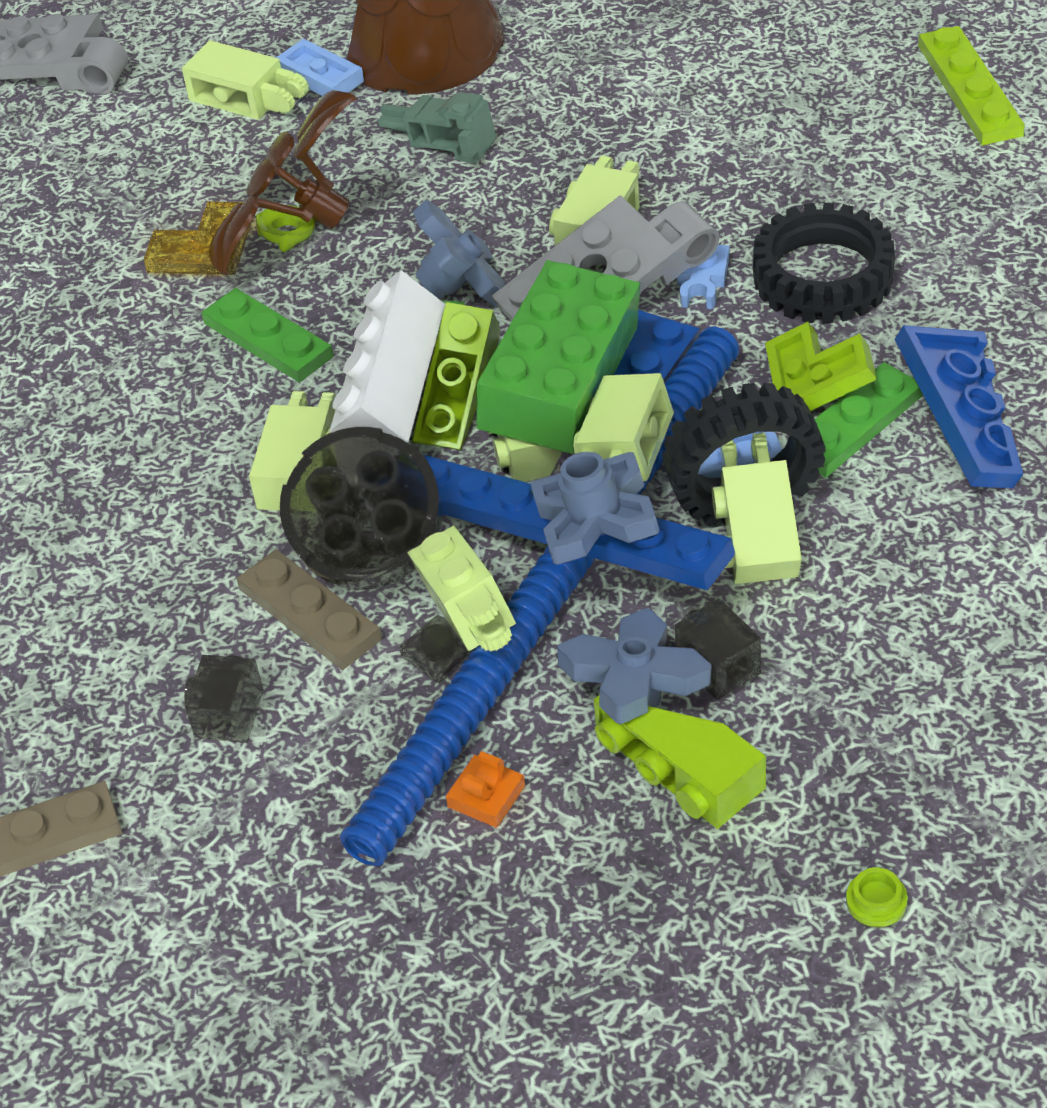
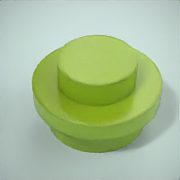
(876, 897)

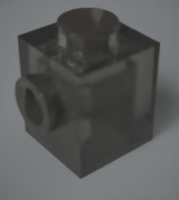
(724, 642)
(223, 698)

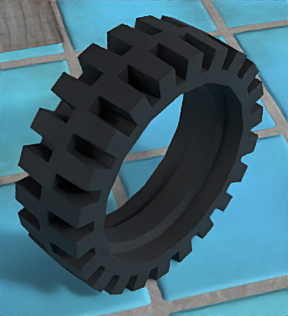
(822, 297)
(731, 418)

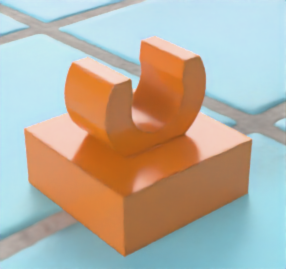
(485, 789)

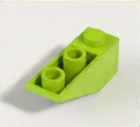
(459, 358)
(692, 757)

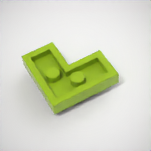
(817, 375)

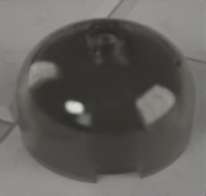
(355, 480)

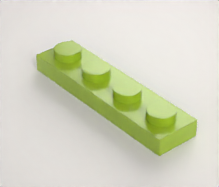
(971, 85)

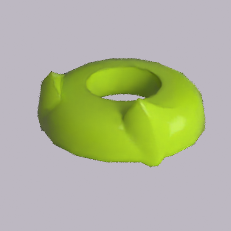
(270, 220)

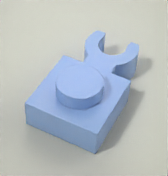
(705, 278)

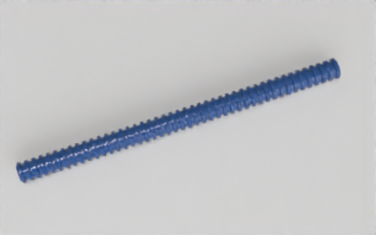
(486, 673)

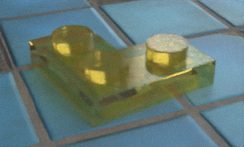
(189, 249)

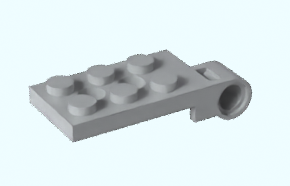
(61, 49)
(627, 246)

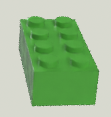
(556, 355)

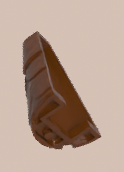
(424, 43)

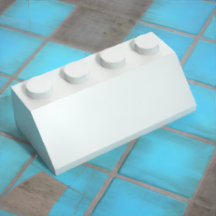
(389, 358)

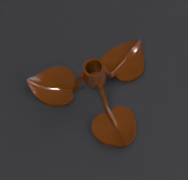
(315, 198)

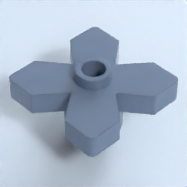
(454, 257)
(590, 500)
(634, 666)

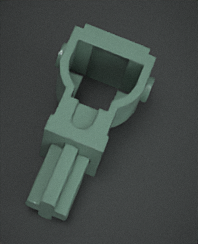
(432, 124)

